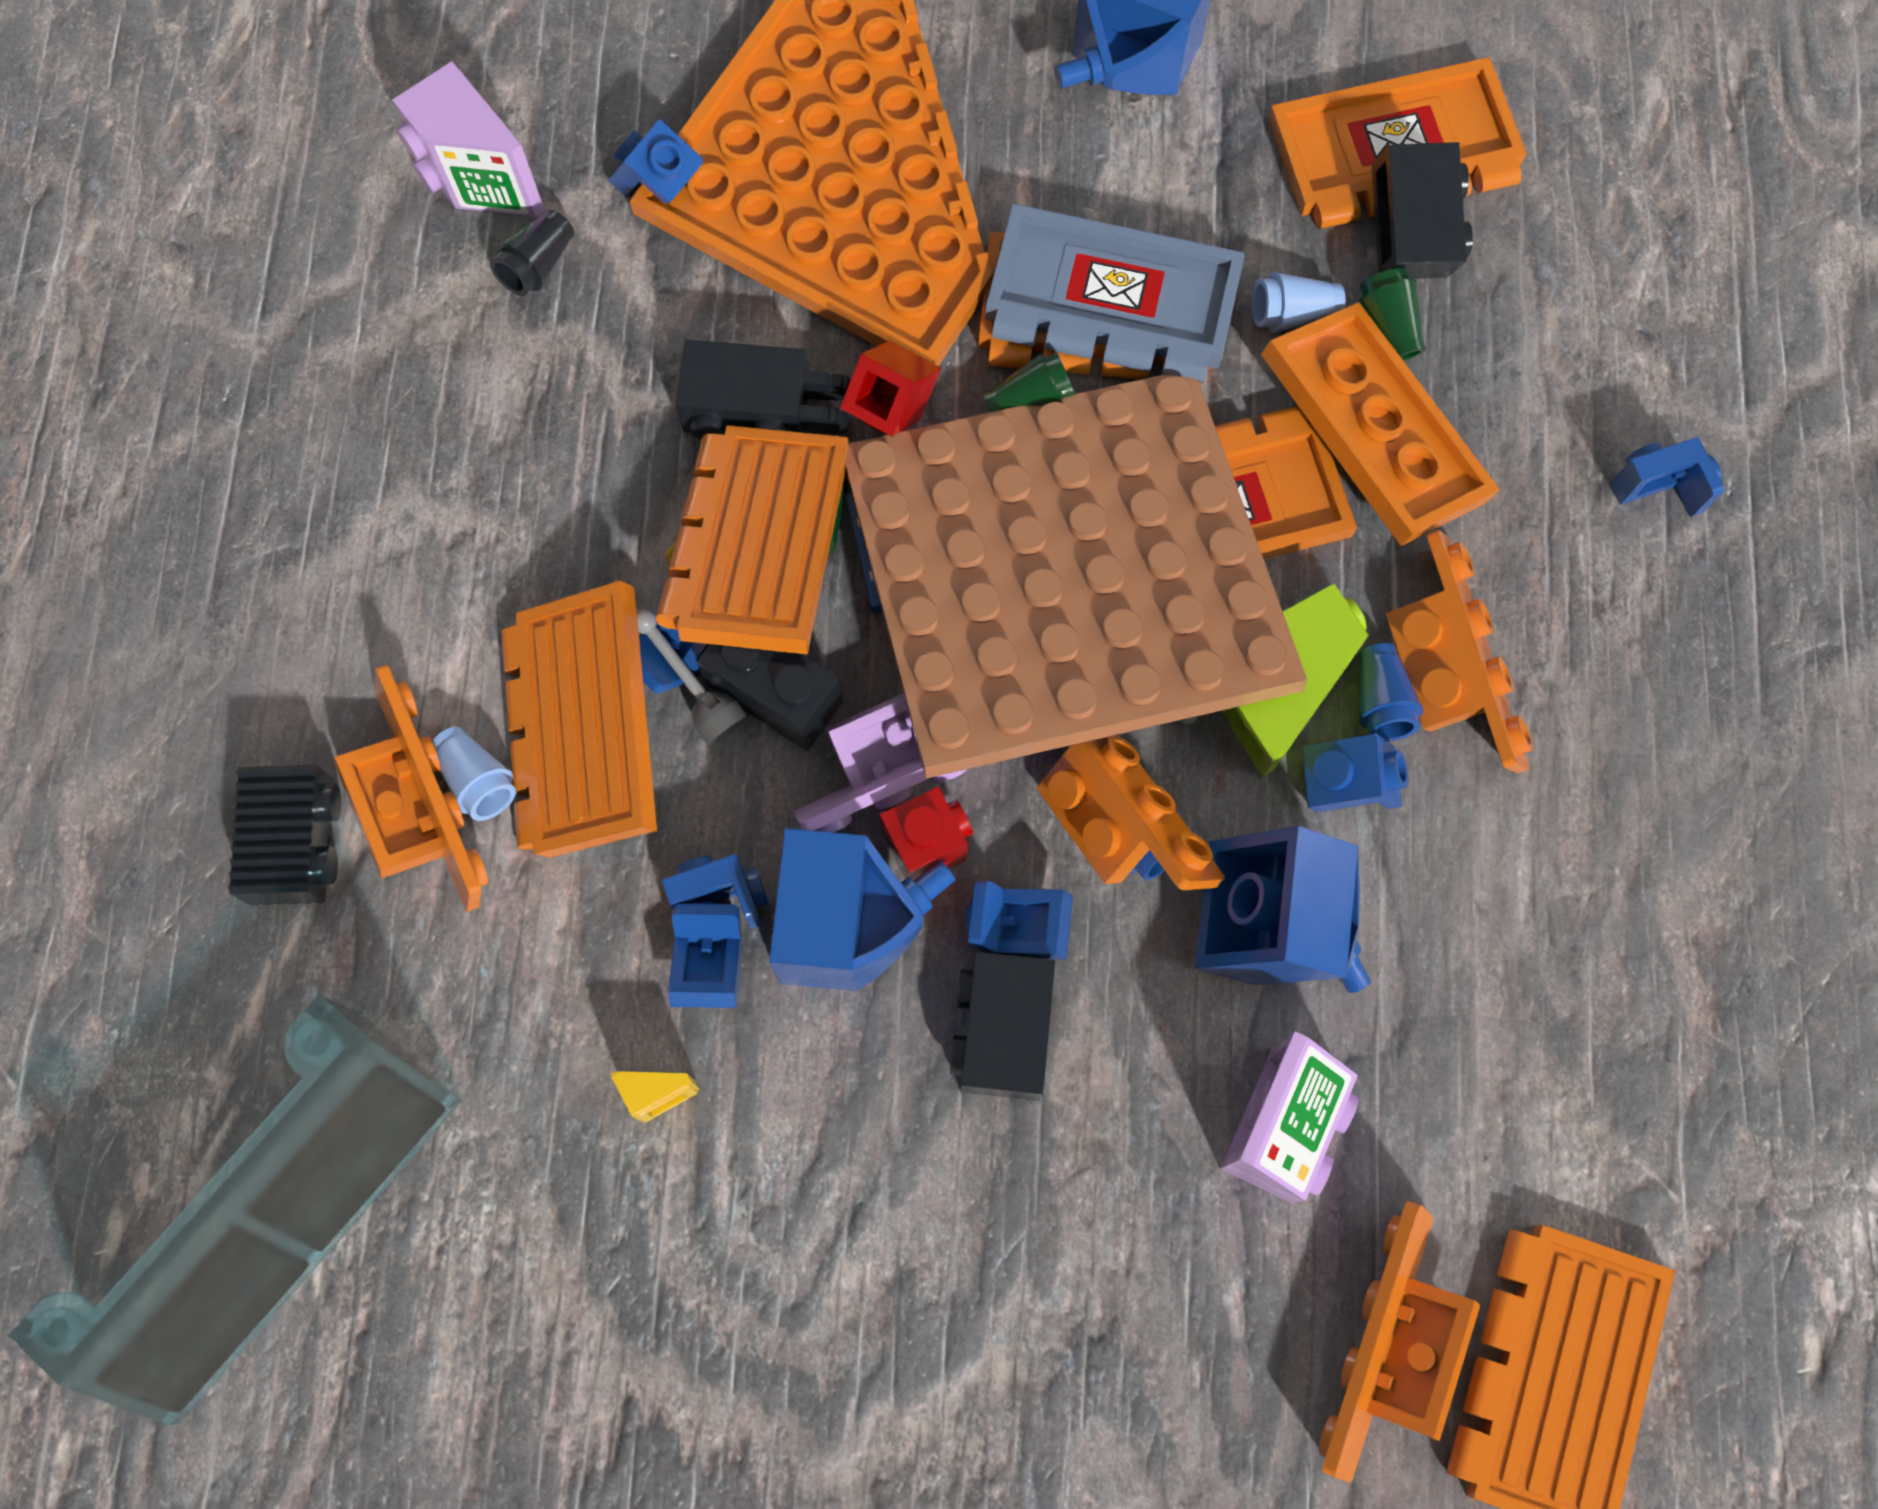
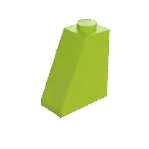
(1327, 638)

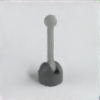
(715, 712)

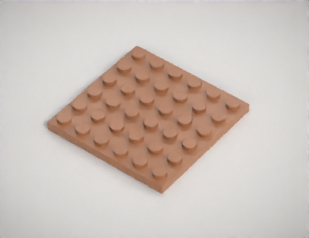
(1067, 573)

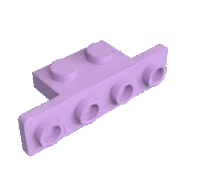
(879, 764)

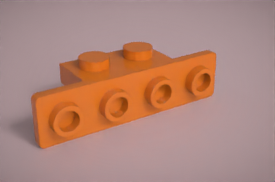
(1450, 658)
(401, 802)
(1122, 814)
(1406, 1354)

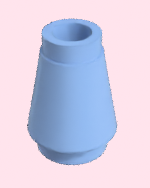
(1293, 301)
(473, 775)

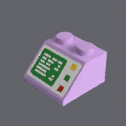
(464, 147)
(1292, 1120)

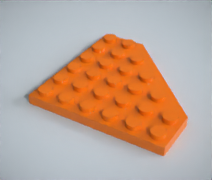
(836, 175)

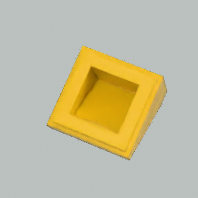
(653, 1092)

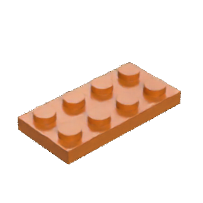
(1380, 423)

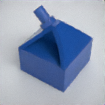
(1135, 44)
(844, 910)
(1283, 910)

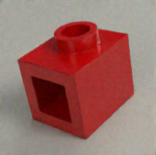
(890, 388)
(926, 832)

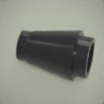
(531, 253)

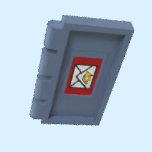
(1113, 289)

